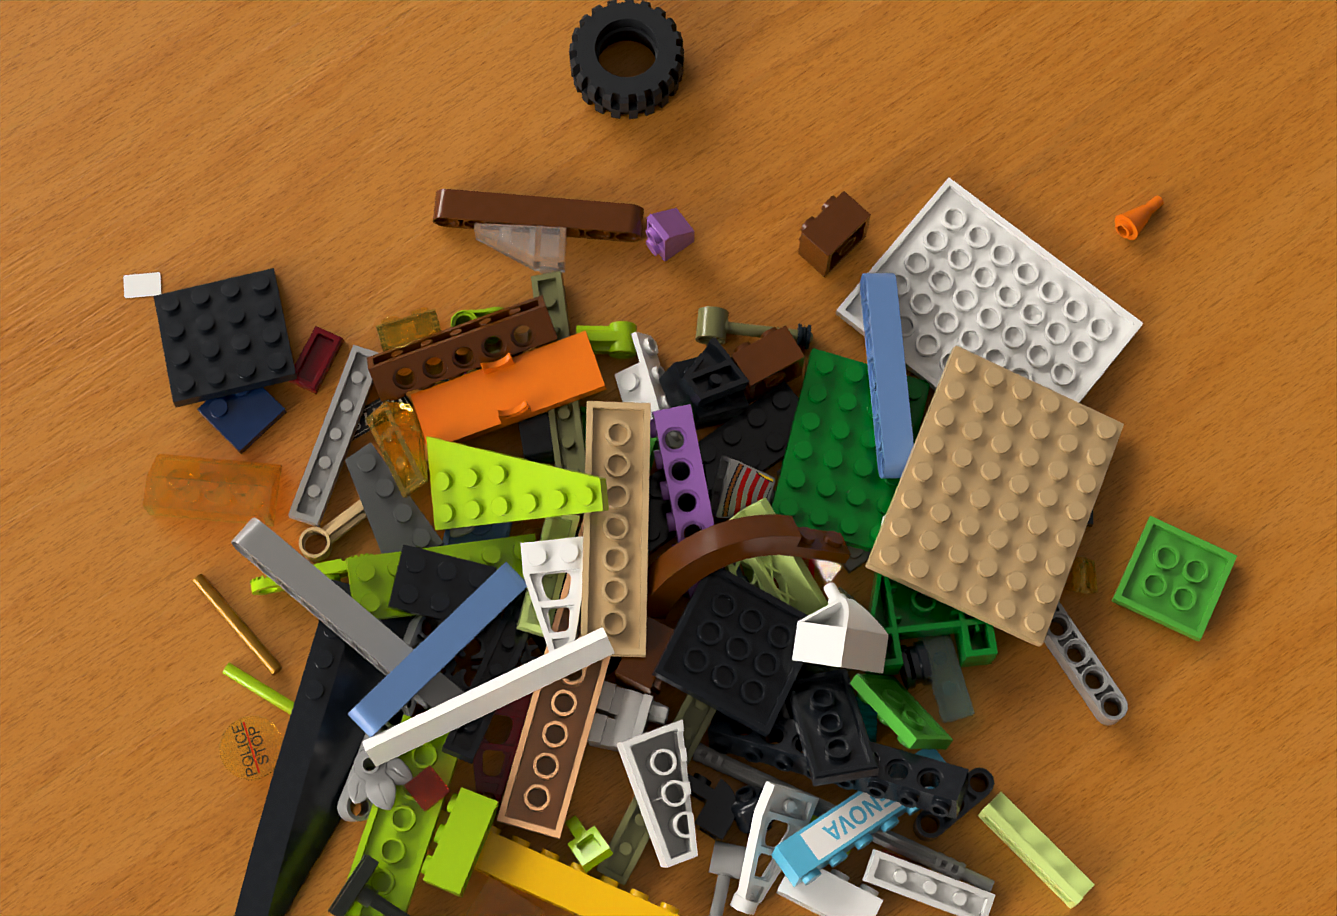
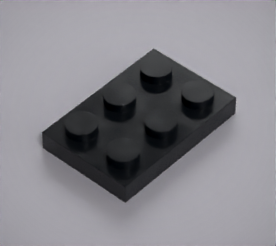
(434, 582)

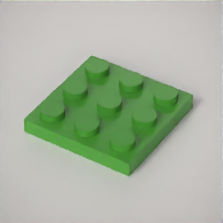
(1174, 578)

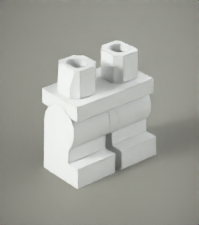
(630, 712)

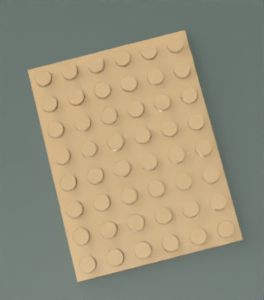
(995, 496)

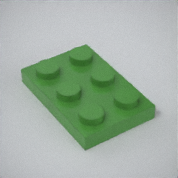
(900, 712)

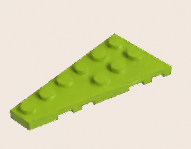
(494, 488)

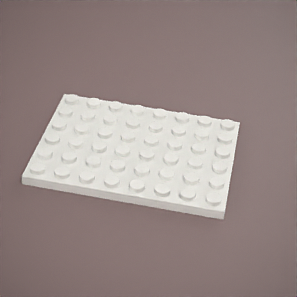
(997, 294)

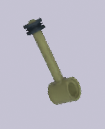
(714, 323)

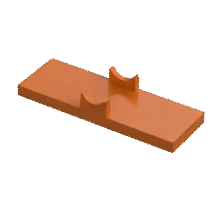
(510, 390)

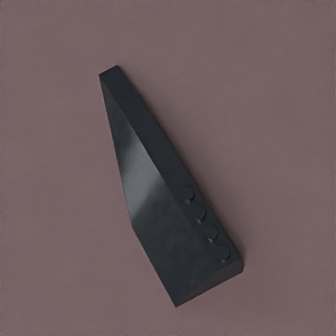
(310, 771)

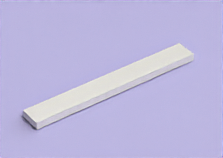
(488, 697)

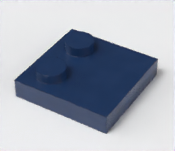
(242, 416)

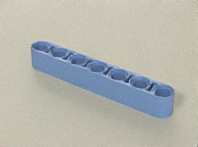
(886, 373)
(437, 650)

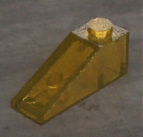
(401, 444)

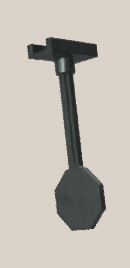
(358, 890)

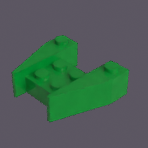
(912, 614)

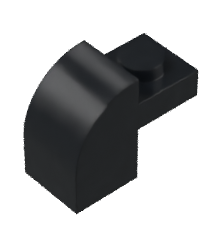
(716, 814)

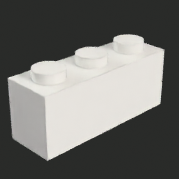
(832, 895)

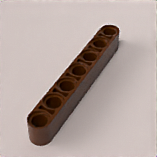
(579, 217)

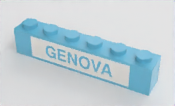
(839, 831)

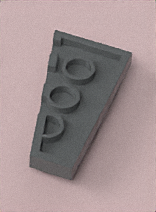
(392, 518)

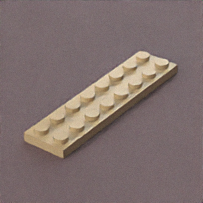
(617, 538)

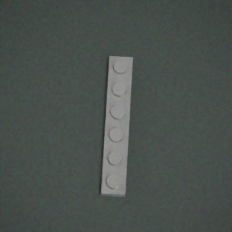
(334, 439)

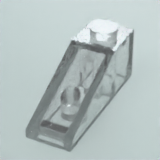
(532, 246)

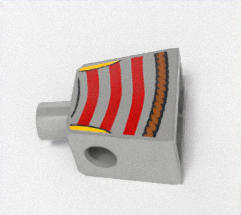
(738, 487)

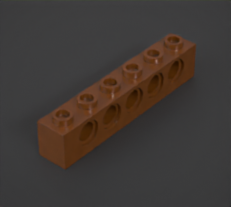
(444, 344)

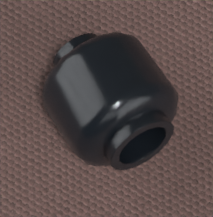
(744, 807)

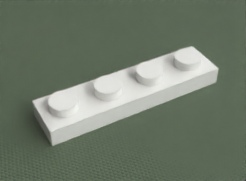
(927, 886)

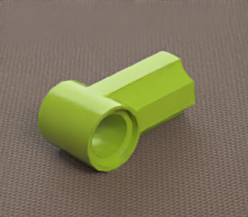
(612, 339)

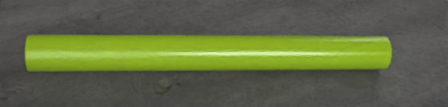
(258, 688)

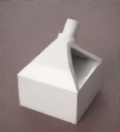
(841, 635)

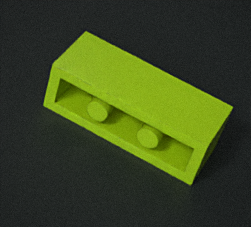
(460, 841)

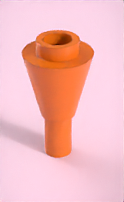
(1133, 221)

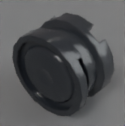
(915, 665)

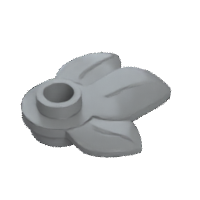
(379, 783)

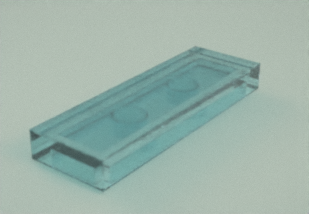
(947, 679)

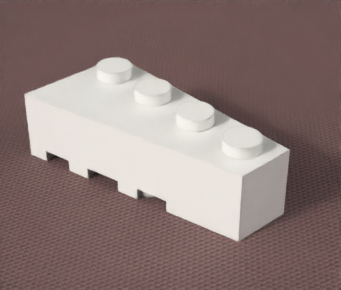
(662, 790)

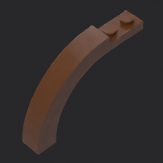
(729, 543)

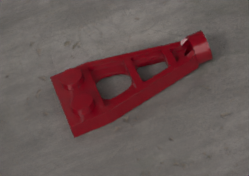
(484, 783)

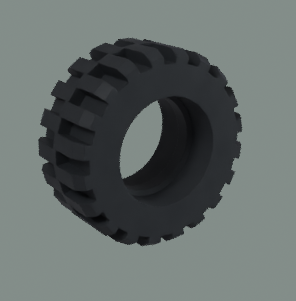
(626, 23)

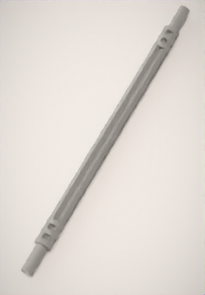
(935, 860)

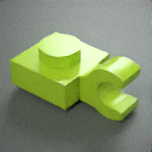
(587, 845)

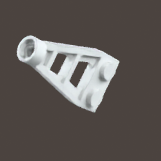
(554, 557)
(782, 805)

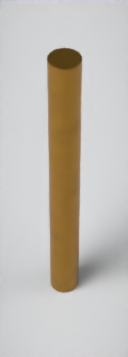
(237, 624)

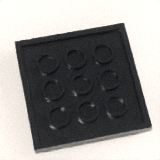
(224, 337)
(734, 650)

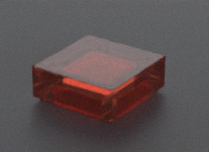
(427, 788)

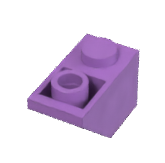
(668, 233)

